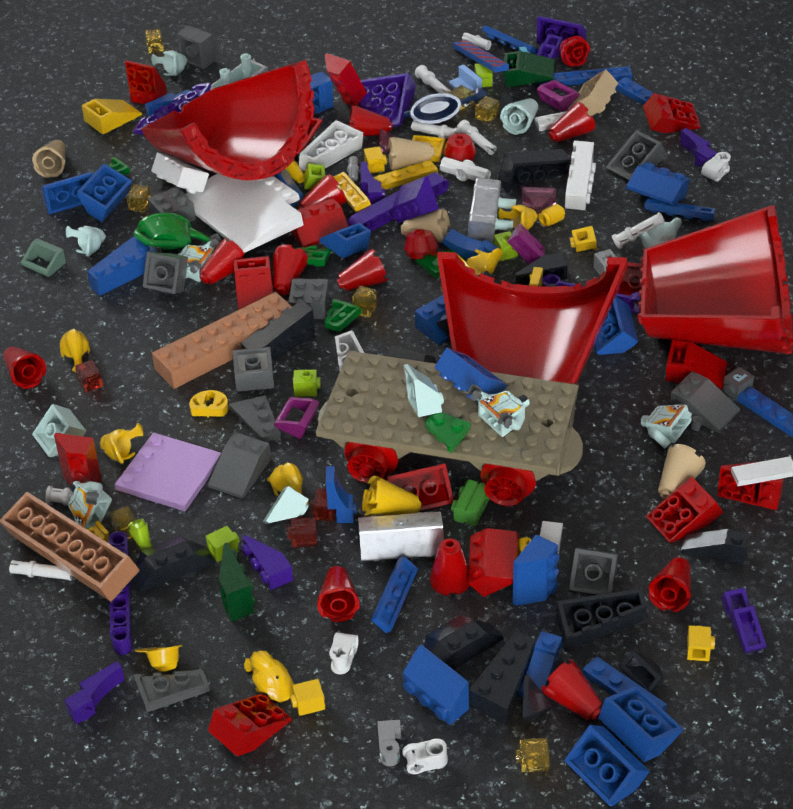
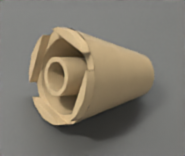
(408, 152)
(50, 159)
(434, 221)
(678, 467)

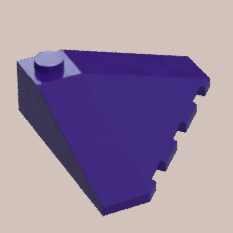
(389, 96)
(179, 101)

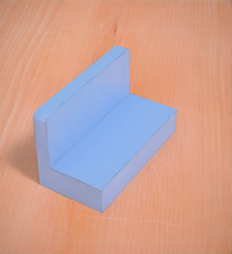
(467, 79)

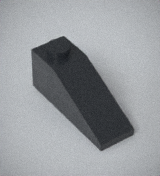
(550, 263)
(720, 544)

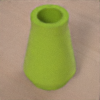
(140, 533)

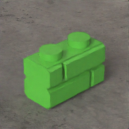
(470, 503)

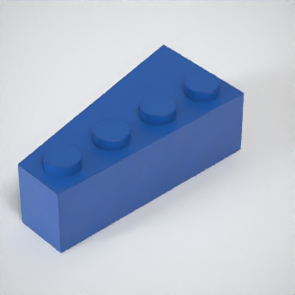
(119, 266)

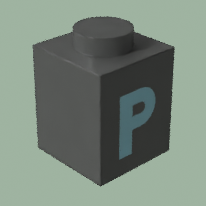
(737, 382)

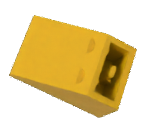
(108, 114)

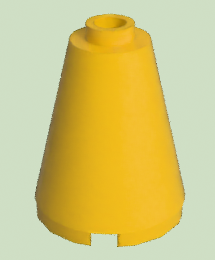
(388, 499)

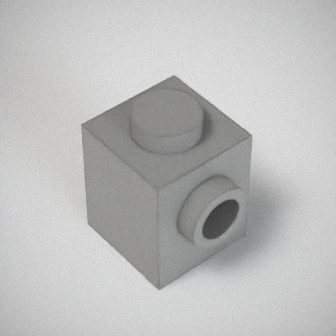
(600, 260)

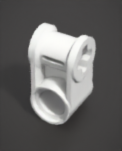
(717, 166)
(343, 652)
(425, 756)

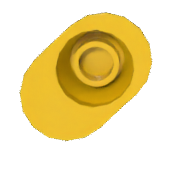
(162, 657)

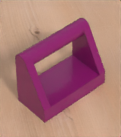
(559, 102)
(526, 244)
(295, 428)

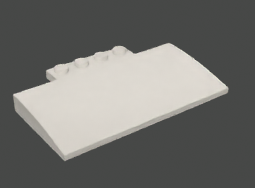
(247, 210)

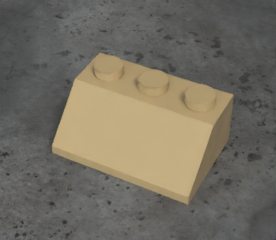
(597, 92)

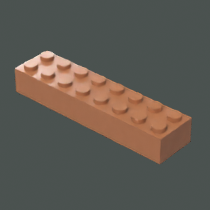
(215, 342)
(69, 546)

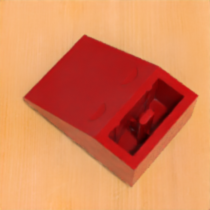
(144, 82)
(670, 114)
(252, 280)
(689, 357)
(762, 494)
(684, 511)
(247, 723)

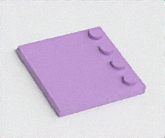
(168, 471)

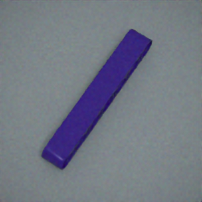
(382, 211)
(121, 605)

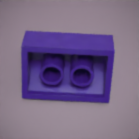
(559, 28)
(414, 200)

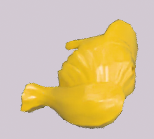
(519, 214)
(484, 261)
(74, 345)
(118, 444)
(285, 476)
(264, 676)

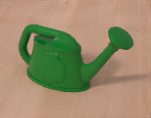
(167, 231)

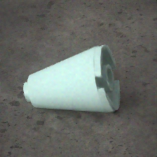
(519, 115)

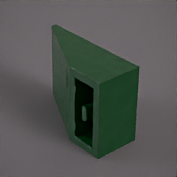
(527, 68)
(235, 587)

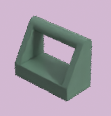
(45, 251)

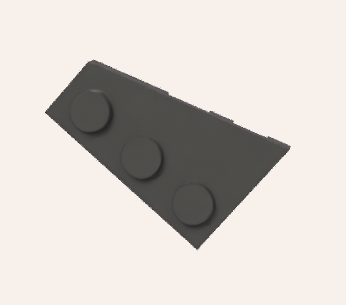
(258, 417)
(165, 690)

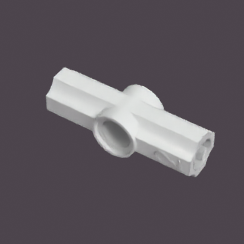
(464, 170)

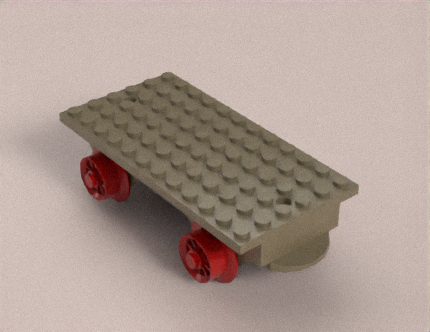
(378, 426)

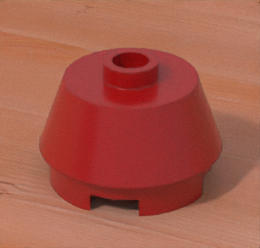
(574, 51)
(460, 147)
(420, 243)

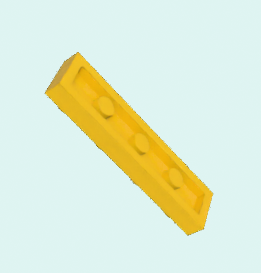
(406, 174)
(353, 194)

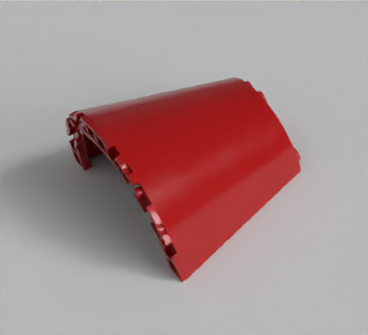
(243, 126)
(720, 286)
(526, 327)

